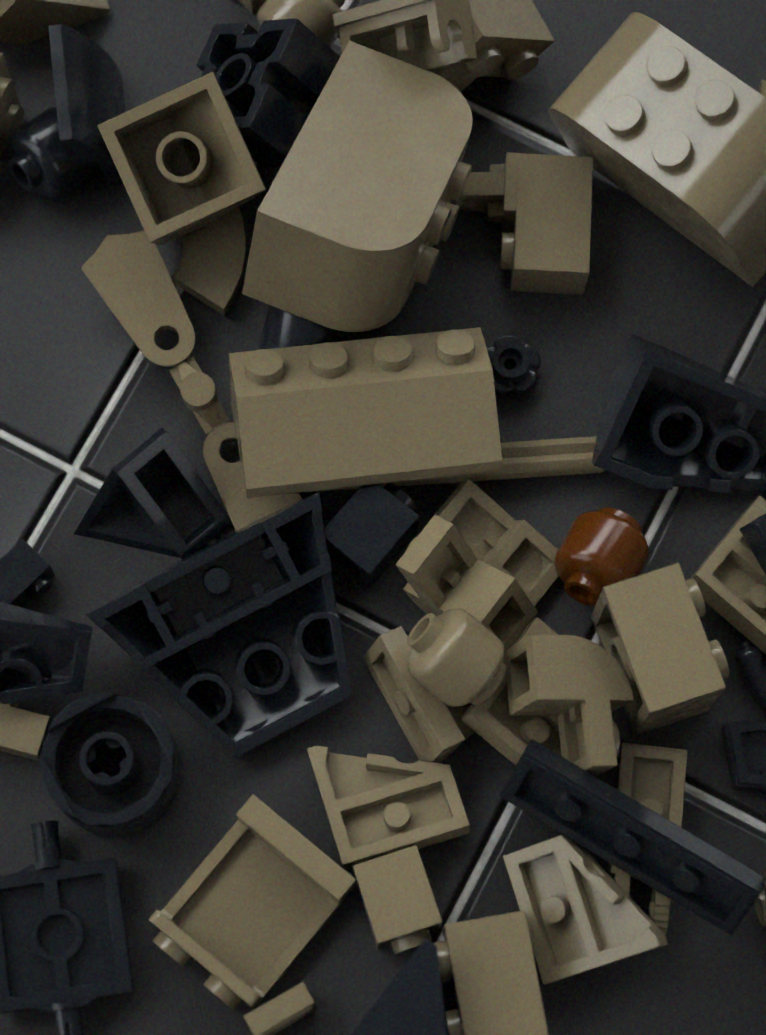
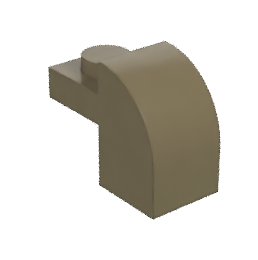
(449, 576)
(578, 685)

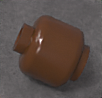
(600, 551)

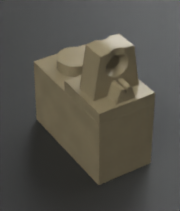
(542, 218)

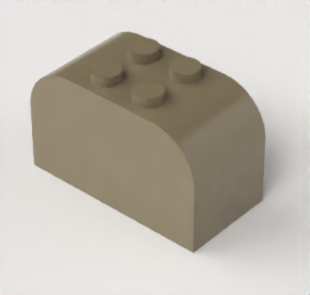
(675, 139)
(362, 195)

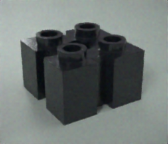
(268, 80)

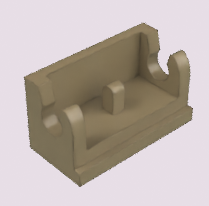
(414, 31)

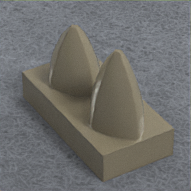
(426, 721)

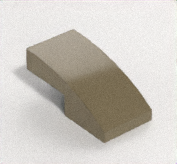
(500, 539)

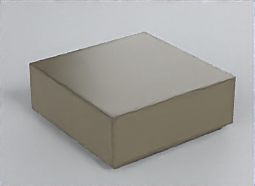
(281, 1011)

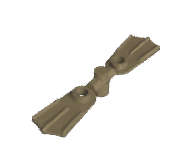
(145, 301)

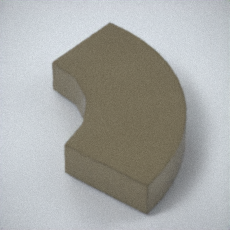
(214, 262)

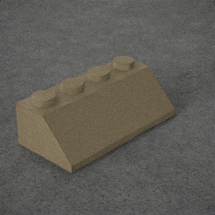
(364, 412)

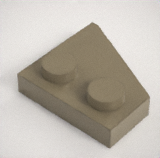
(576, 910)

